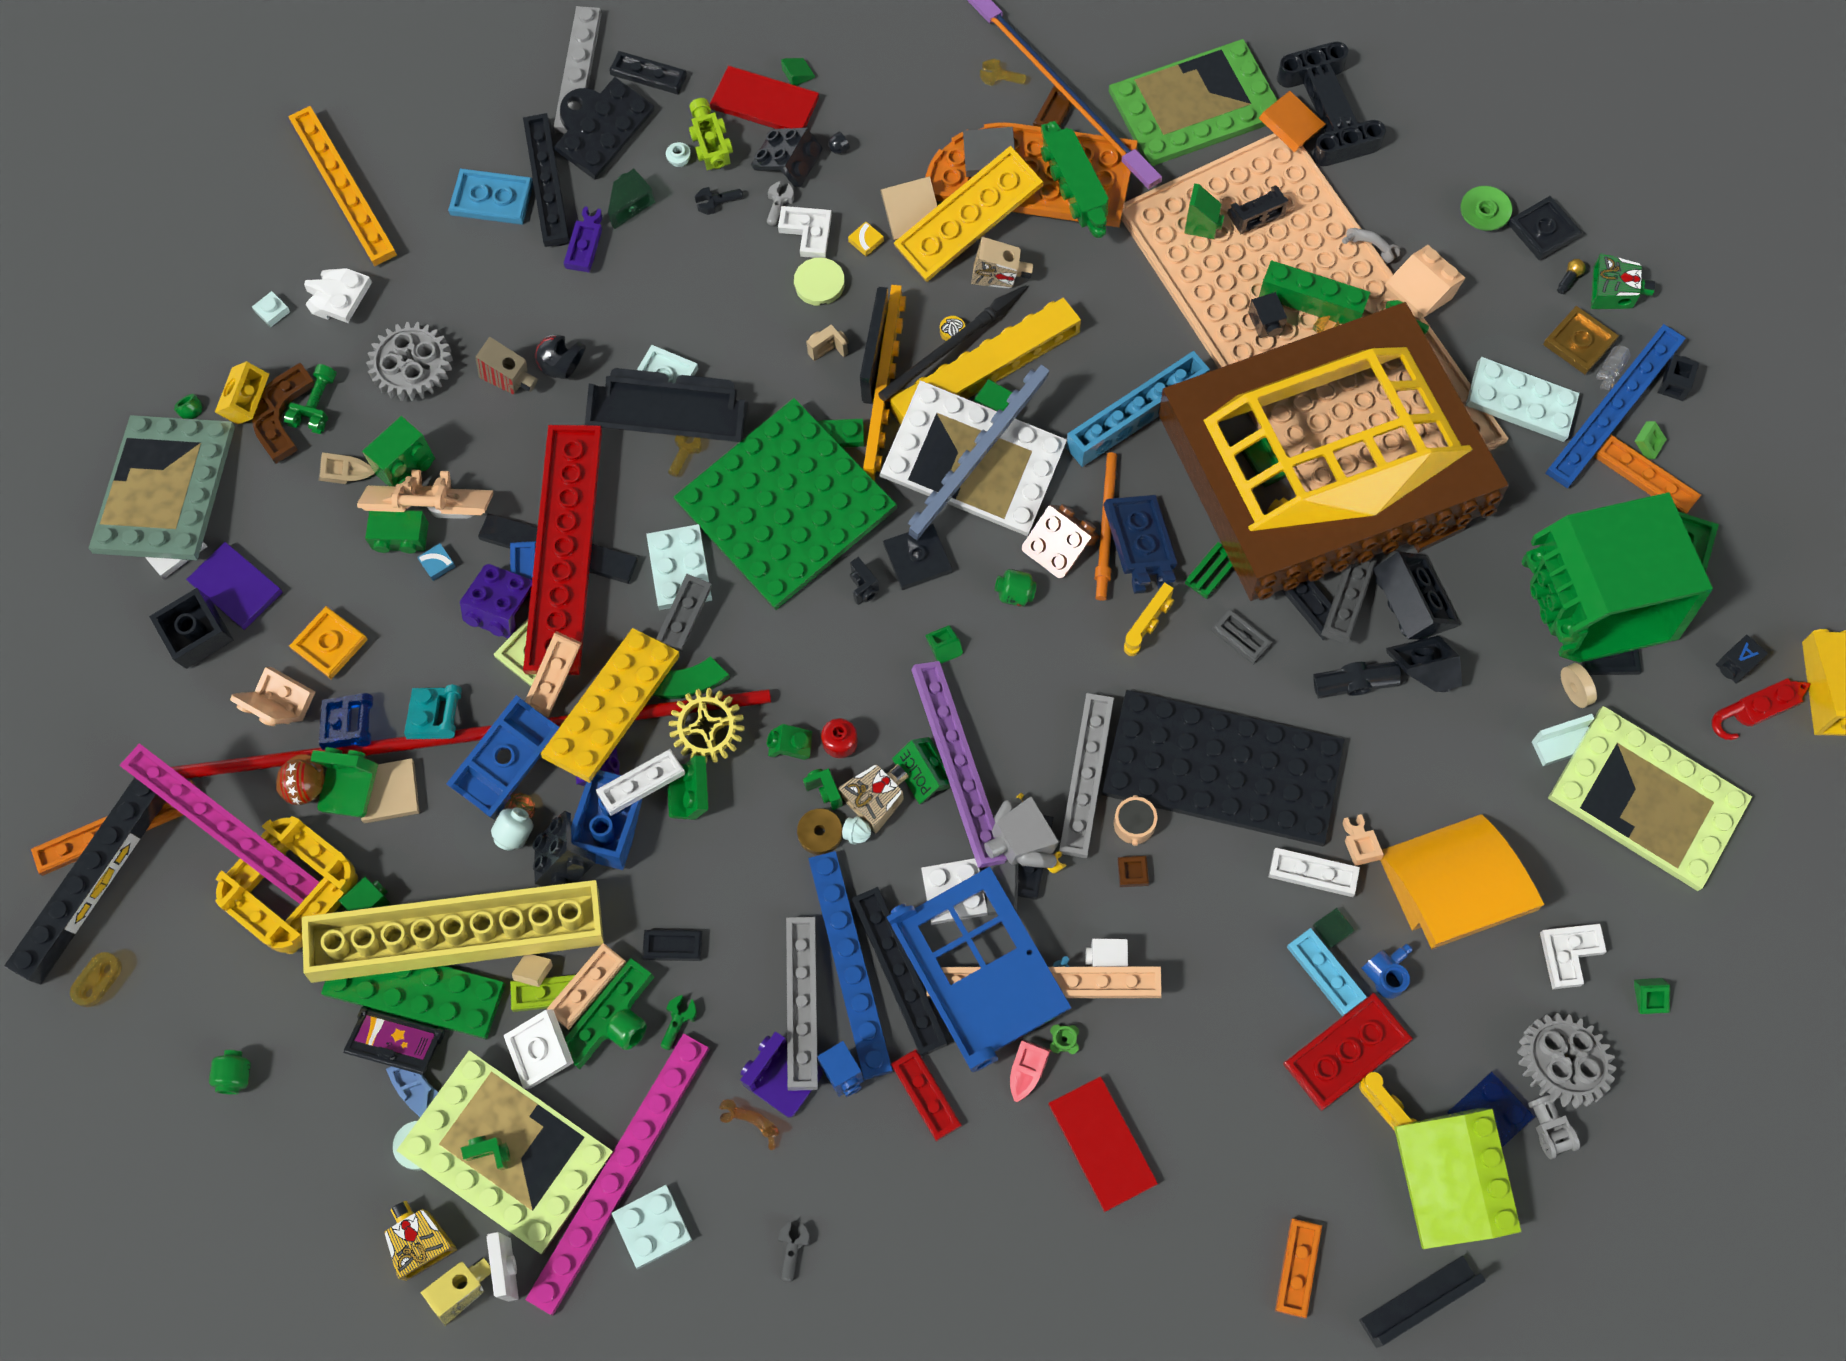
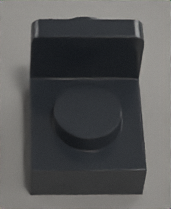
(864, 580)

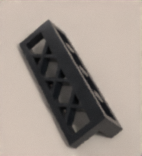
(1420, 1301)

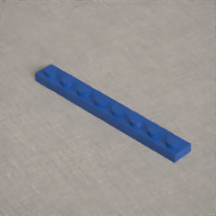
(1615, 406)
(850, 966)

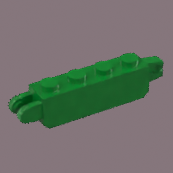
(1076, 177)

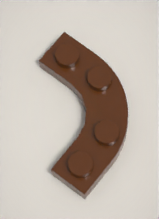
(273, 401)

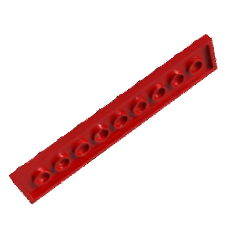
(563, 541)

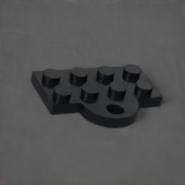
(600, 125)

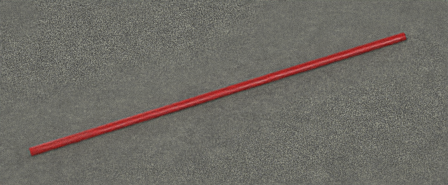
(461, 736)

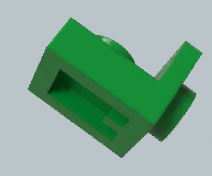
(828, 790)

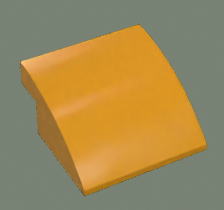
(1459, 881)

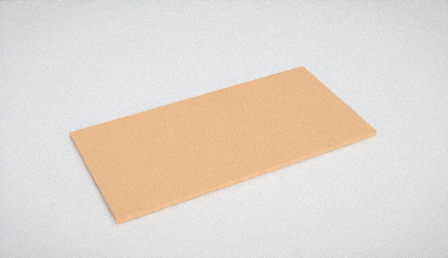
(1221, 275)

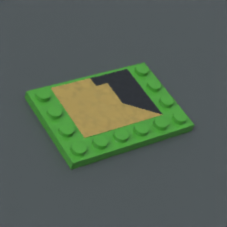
(1194, 102)

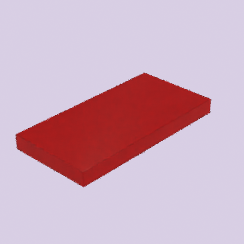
(763, 100)
(1347, 1051)
(1102, 1144)

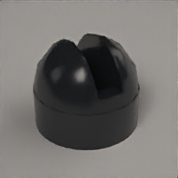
(838, 143)

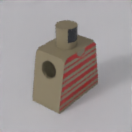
(503, 367)

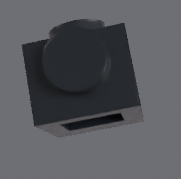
(1678, 377)

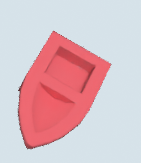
(1027, 1069)

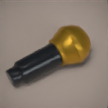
(1575, 268)

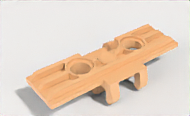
(414, 494)

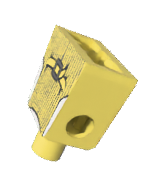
(447, 1299)

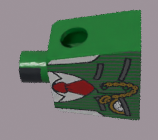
(1618, 283)

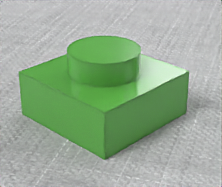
(1650, 440)

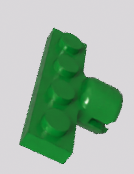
(611, 1015)

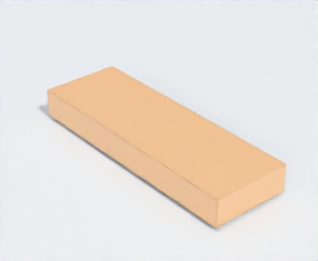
(552, 673)
(586, 985)

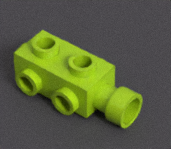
(709, 134)

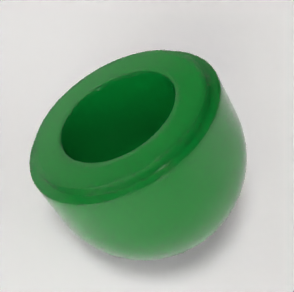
(189, 407)

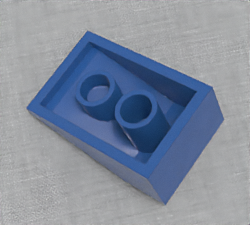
(598, 831)

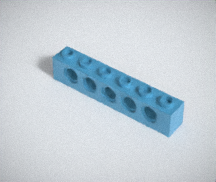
(1129, 412)

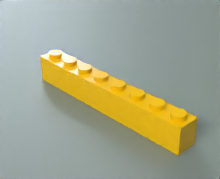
(998, 356)

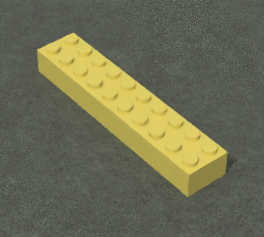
(451, 931)

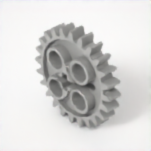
(409, 361)
(1566, 1060)

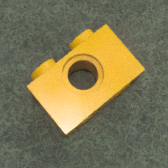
(242, 393)

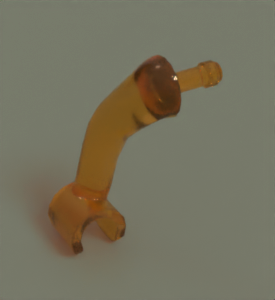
(762, 1123)

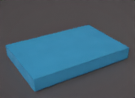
(491, 196)

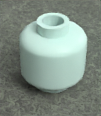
(512, 828)

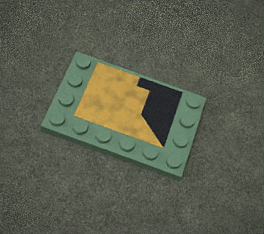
(162, 488)

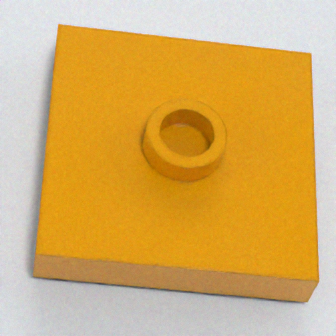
(328, 642)

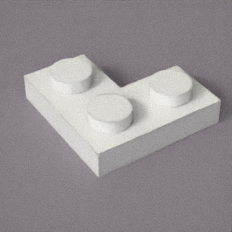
(811, 224)
(1564, 947)

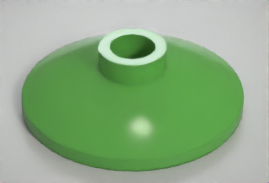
(1487, 200)

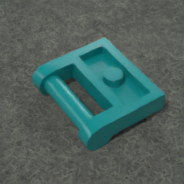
(424, 713)

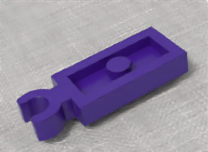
(584, 242)

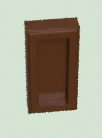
(1054, 109)

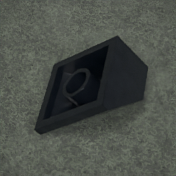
(1429, 662)

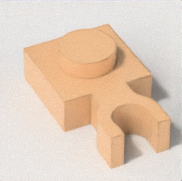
(1361, 845)

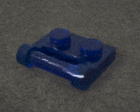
(336, 721)

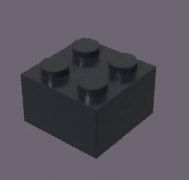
(191, 628)

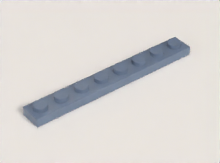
(970, 460)

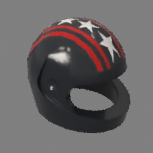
(556, 359)

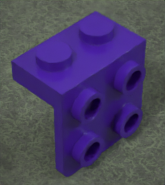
(494, 600)
(769, 1076)

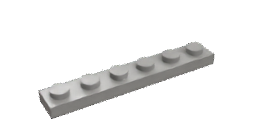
(579, 57)
(1086, 775)
(801, 1004)

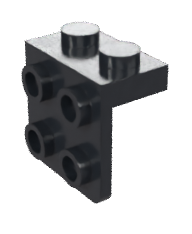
(789, 151)
(556, 858)

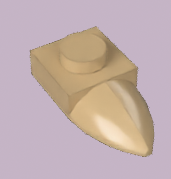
(343, 468)

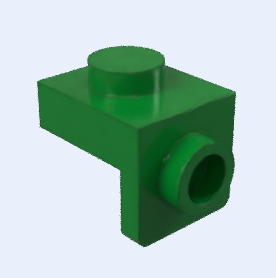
(789, 742)
(481, 1147)

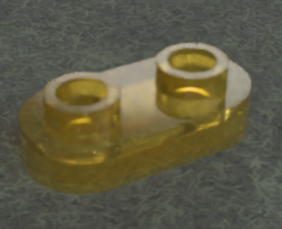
(94, 978)

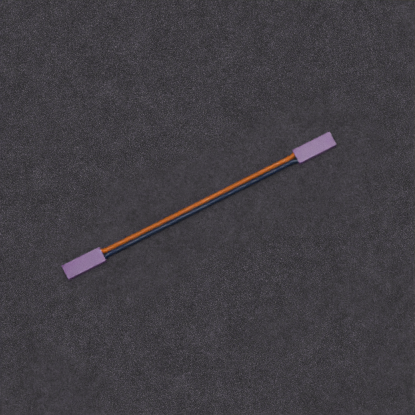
(1131, 158)

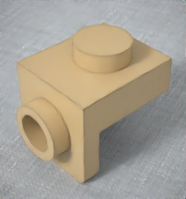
(826, 340)

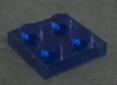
(1507, 1109)

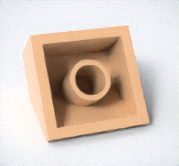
(1425, 281)

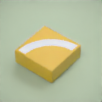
(866, 239)

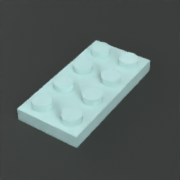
(1522, 399)

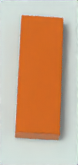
(1298, 1268)

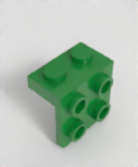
(346, 782)

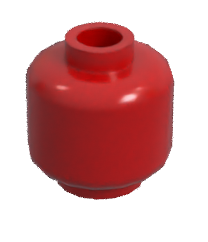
(839, 738)

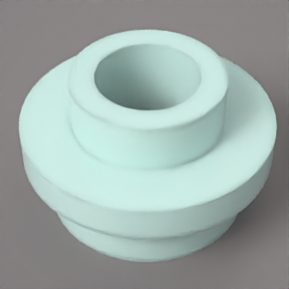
(678, 159)

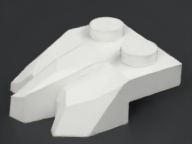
(337, 293)

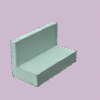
(1560, 740)

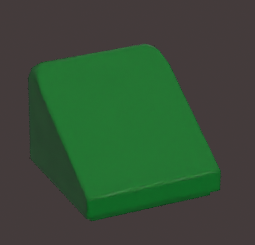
(796, 70)
(944, 644)
(1652, 995)

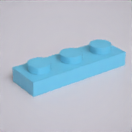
(1326, 972)

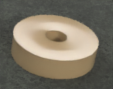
(1578, 685)

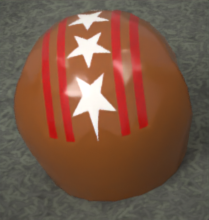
(299, 780)

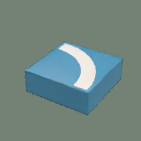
(436, 562)

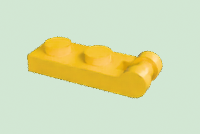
(1148, 619)
(1387, 1105)

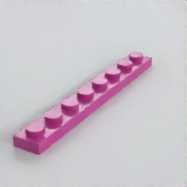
(219, 823)

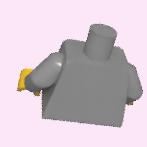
(1024, 836)

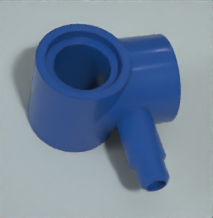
(1384, 965)

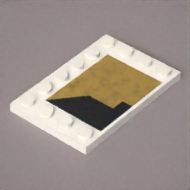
(1006, 482)

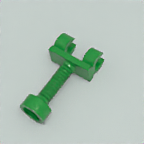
(318, 418)

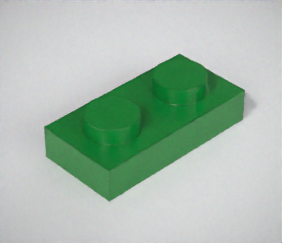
(845, 431)

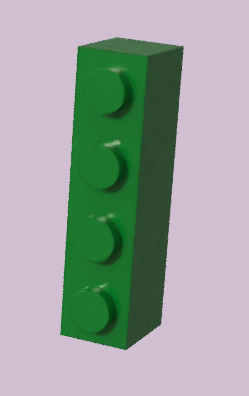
(1314, 293)

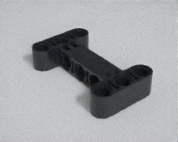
(1344, 136)

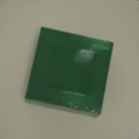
(1333, 928)

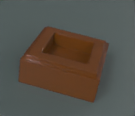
(1133, 871)

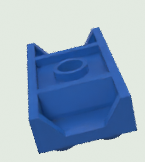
(487, 781)

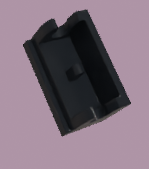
(1258, 211)

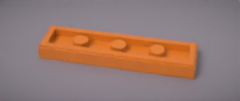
(1645, 473)

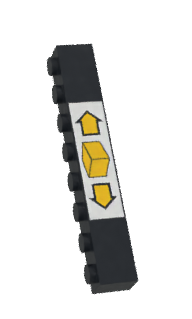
(85, 883)

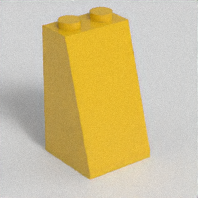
(1826, 673)

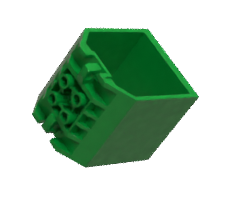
(1617, 578)

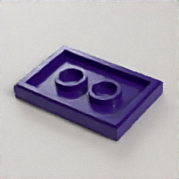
(234, 585)

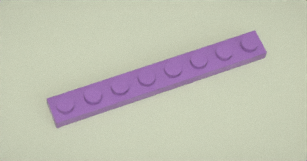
(957, 760)

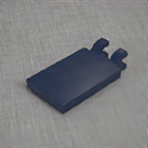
(1141, 540)

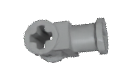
(1553, 1128)

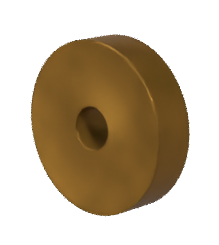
(819, 843)

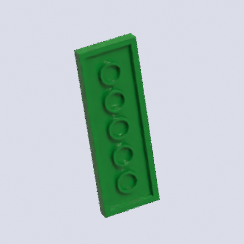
(426, 995)

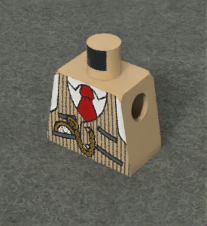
(998, 264)
(874, 794)

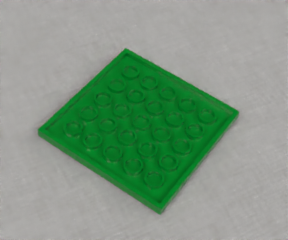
(785, 503)

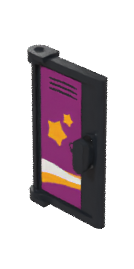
(393, 1036)

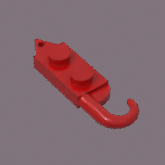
(1761, 706)

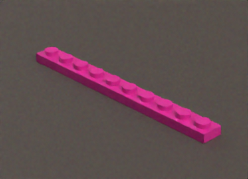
(617, 1175)

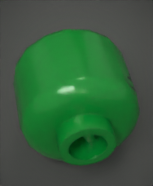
(1015, 587)
(229, 1072)

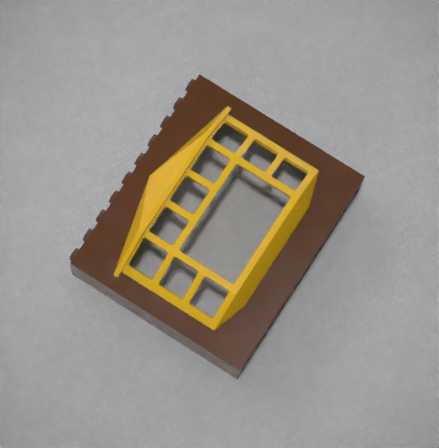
(1356, 513)

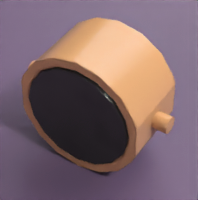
(1135, 820)

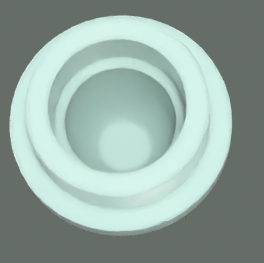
(856, 830)

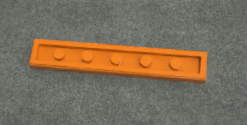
(69, 847)

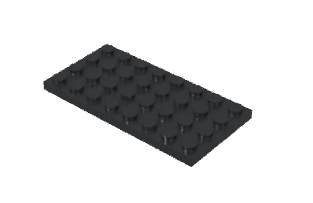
(1224, 767)

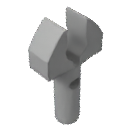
(773, 193)

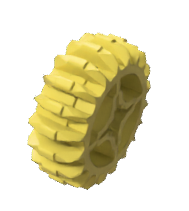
(701, 702)

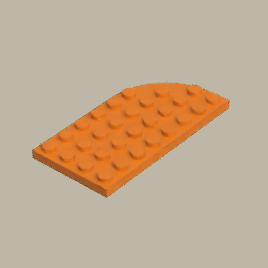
(949, 171)

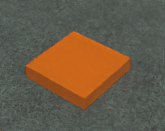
(1292, 121)

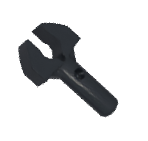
(715, 199)

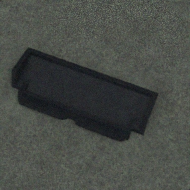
(654, 405)

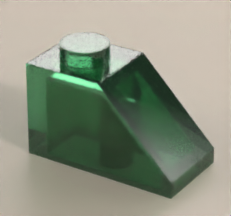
(628, 197)

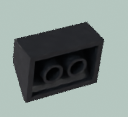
(1415, 595)

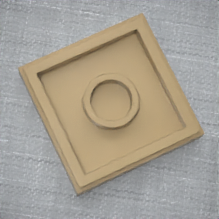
(908, 204)
(393, 792)

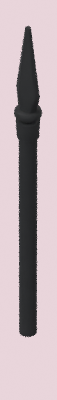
(998, 308)

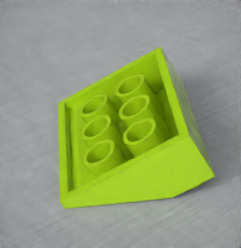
(1457, 1178)

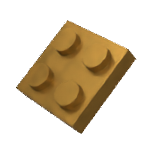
(1580, 340)

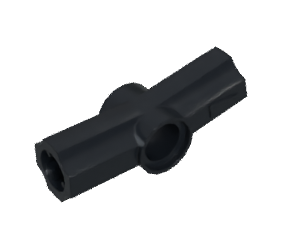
(1356, 679)

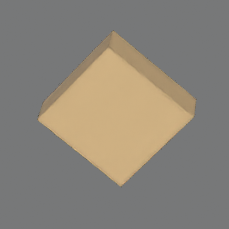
(532, 970)

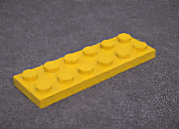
(968, 213)
(610, 705)

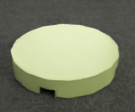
(819, 281)

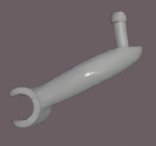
(1389, 252)

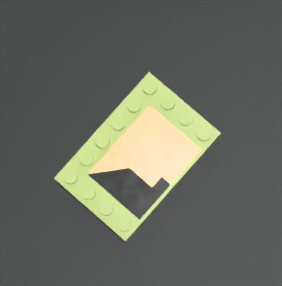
(1650, 798)
(549, 1155)

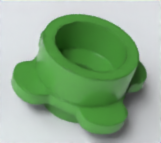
(1070, 1032)

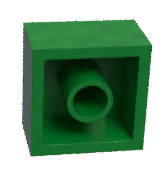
(398, 452)

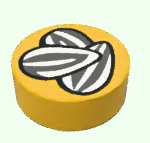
(950, 326)

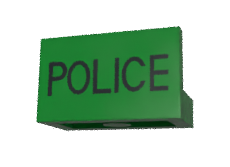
(923, 768)

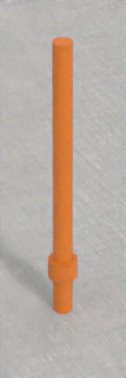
(1103, 571)

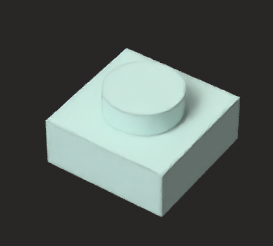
(271, 309)

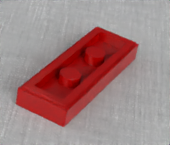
(926, 1095)

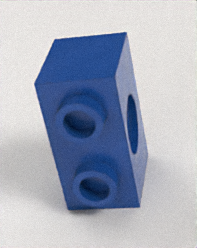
(841, 1070)

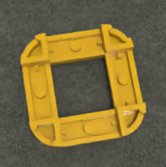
(236, 885)

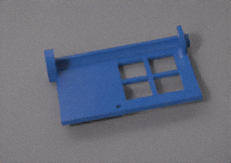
(999, 998)

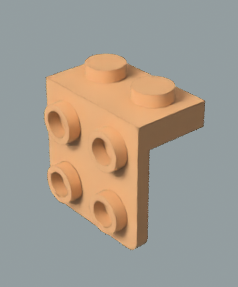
(276, 699)

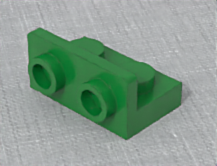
(689, 793)

